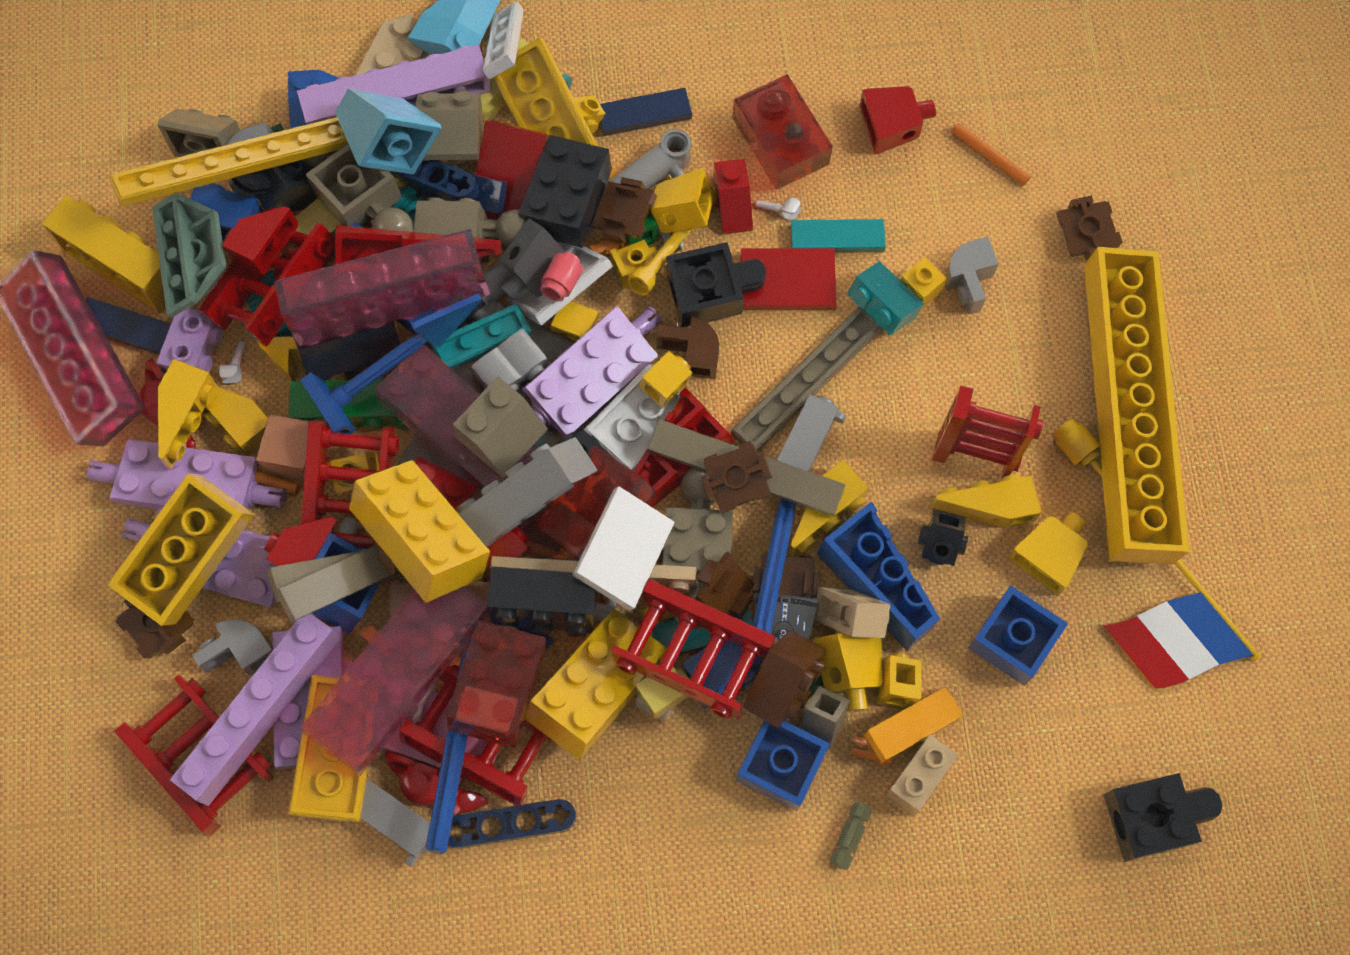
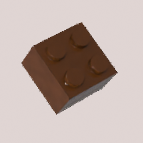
(785, 679)

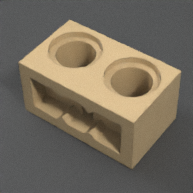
(852, 612)
(922, 775)

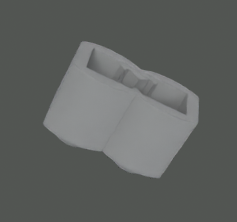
(512, 361)

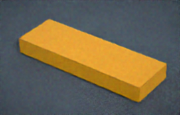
(913, 724)

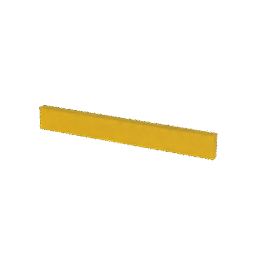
(227, 161)

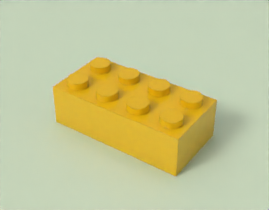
(107, 250)
(419, 530)
(180, 550)
(589, 688)

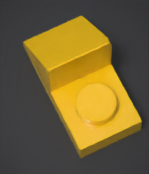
(282, 354)

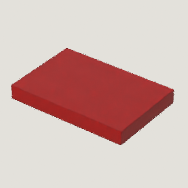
(510, 156)
(793, 279)

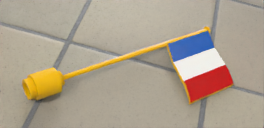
(1178, 635)

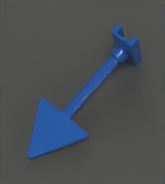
(432, 328)

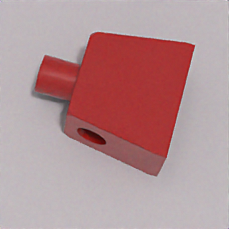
(893, 116)

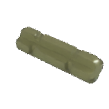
(851, 836)

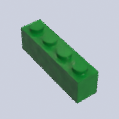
(362, 412)

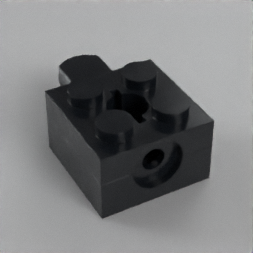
(277, 186)
(711, 273)
(1159, 815)

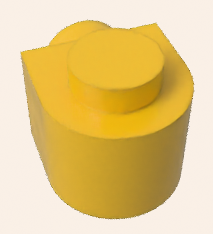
(590, 110)

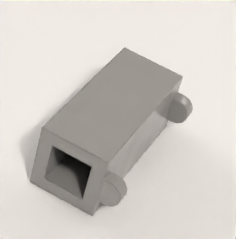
(810, 432)
(395, 821)

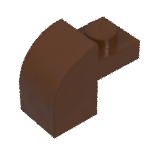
(698, 342)

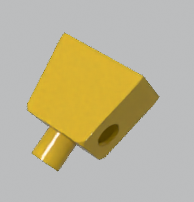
(683, 202)
(1052, 551)
(851, 666)

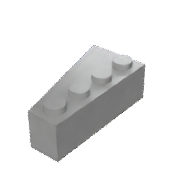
(526, 489)

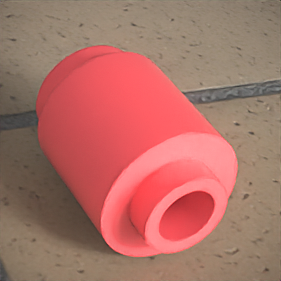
(561, 276)

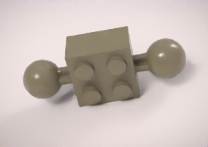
(356, 191)
(449, 217)
(697, 531)

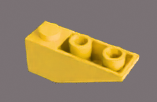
(180, 404)
(239, 418)
(997, 504)
(814, 522)

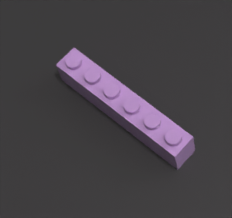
(436, 73)
(255, 709)

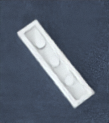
(503, 40)

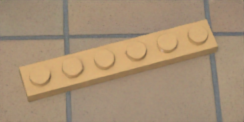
(674, 577)

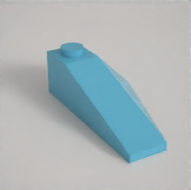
(452, 25)

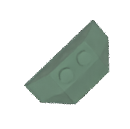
(188, 251)

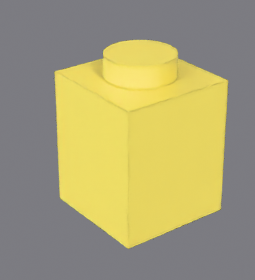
(659, 697)

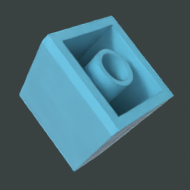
(386, 131)

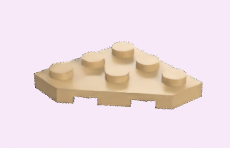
(392, 46)

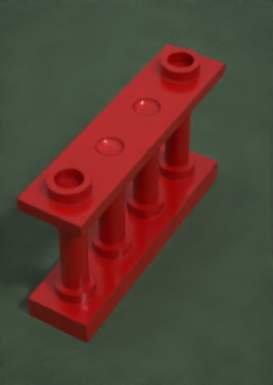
(240, 282)
(986, 433)
(319, 471)
(690, 615)
(160, 762)
(480, 768)

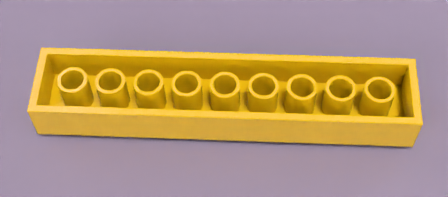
(1135, 407)

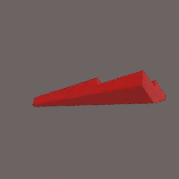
(360, 242)
(665, 474)

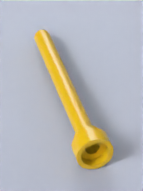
(643, 278)

